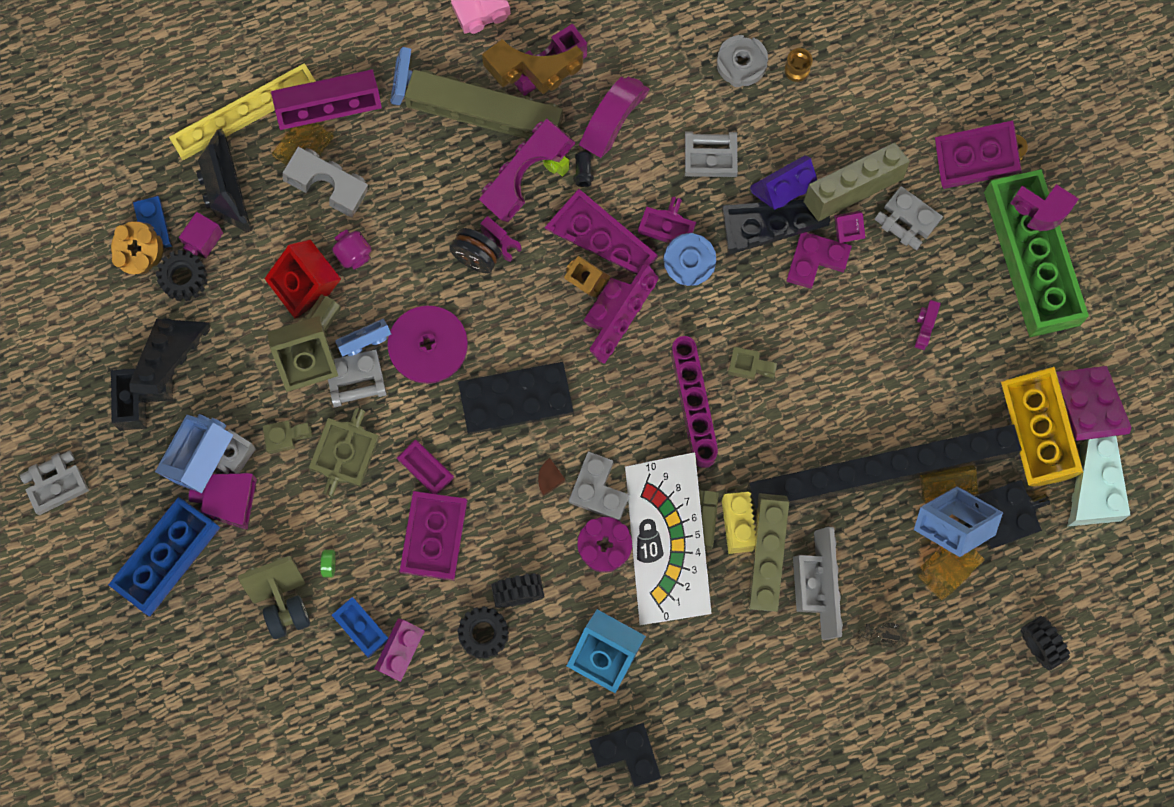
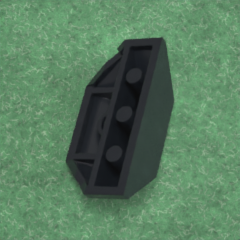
(221, 182)

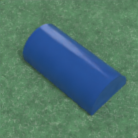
(164, 556)

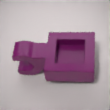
(500, 237)

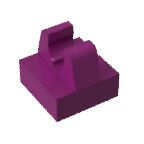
(849, 226)

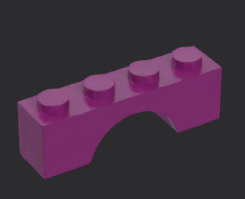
(505, 194)

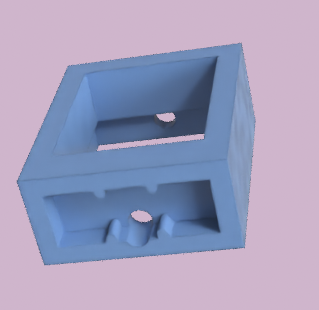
(194, 452)
(937, 526)

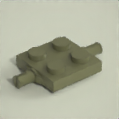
(344, 452)

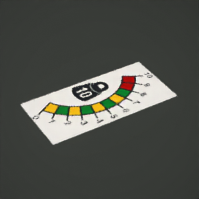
(668, 539)

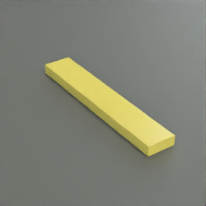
(236, 114)

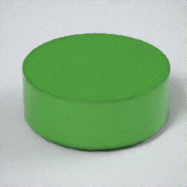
(328, 563)

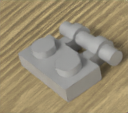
(912, 212)
(56, 489)

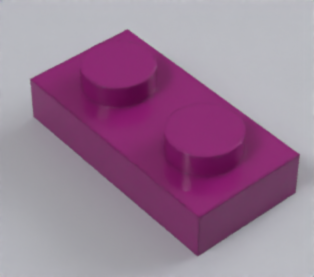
(399, 650)

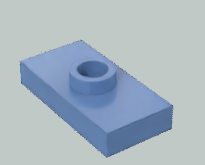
(401, 76)

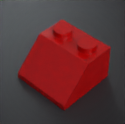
(301, 277)

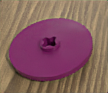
(422, 364)

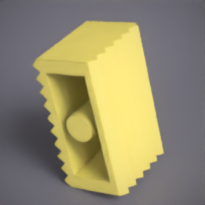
(739, 522)

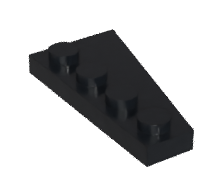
(759, 224)
(164, 351)

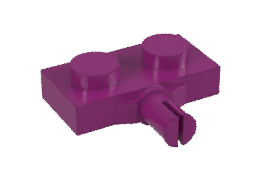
(665, 224)

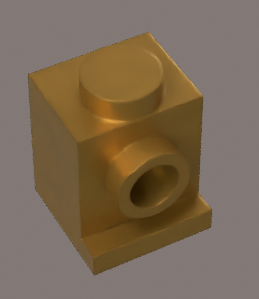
(594, 283)

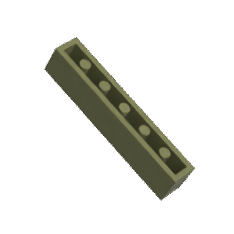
(478, 105)

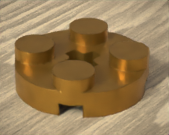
(122, 247)

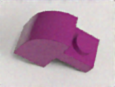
(1044, 213)

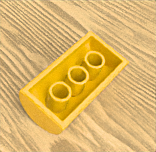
(1042, 427)

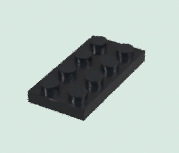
(515, 398)

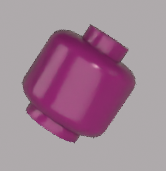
(351, 249)

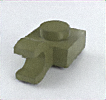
(746, 364)
(282, 435)

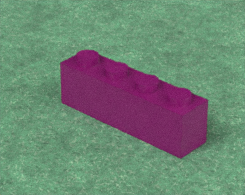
(326, 99)

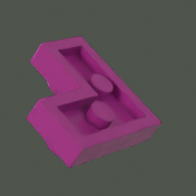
(816, 251)

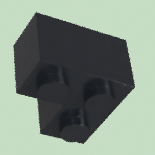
(128, 407)
(629, 746)

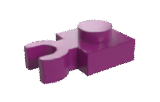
(927, 318)

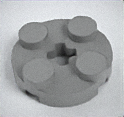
(738, 74)

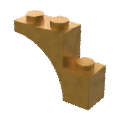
(543, 71)

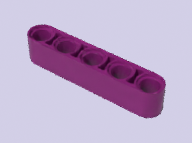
(696, 389)

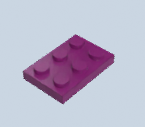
(978, 154)
(1093, 403)
(433, 536)

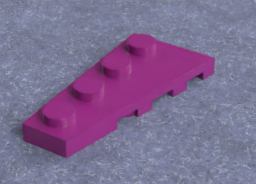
(596, 231)

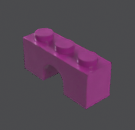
(559, 43)

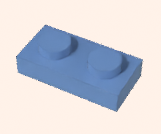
(355, 341)

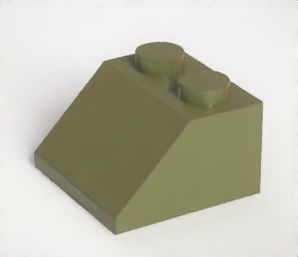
(302, 353)

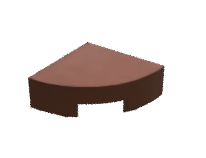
(549, 477)

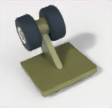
(273, 581)

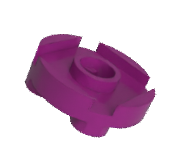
(597, 530)

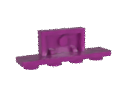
(616, 310)

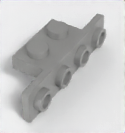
(818, 583)

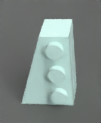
(1101, 487)

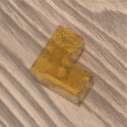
(948, 571)

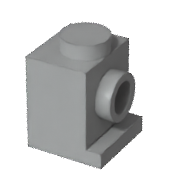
(243, 451)

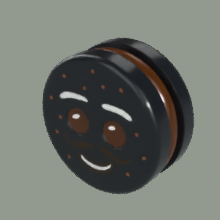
(475, 250)

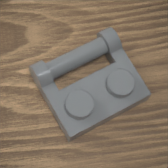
(708, 161)
(353, 370)

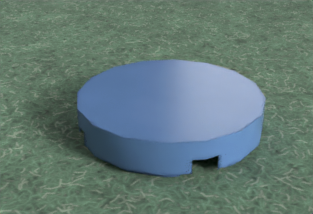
(689, 259)

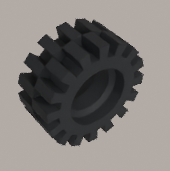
(171, 265)
(517, 590)
(1045, 643)
(488, 649)

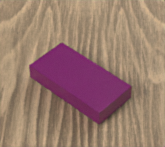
(425, 467)

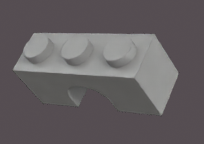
(307, 167)

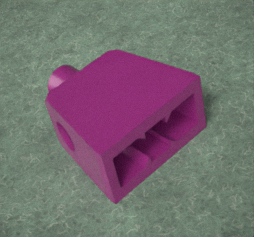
(227, 498)

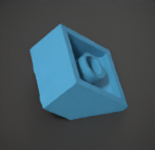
(605, 651)

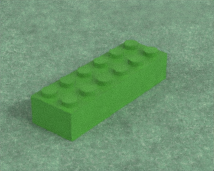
(1035, 259)

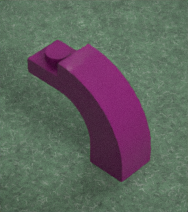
(612, 114)

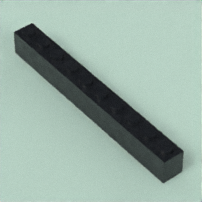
(889, 467)

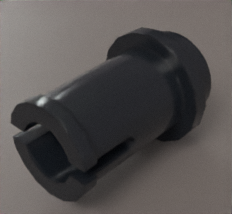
(583, 169)

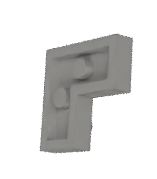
(591, 491)

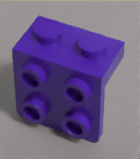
(785, 183)

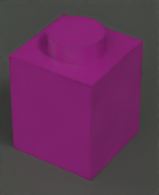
(200, 235)

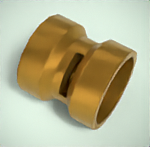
(799, 59)

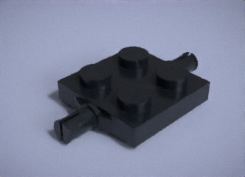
(1018, 512)

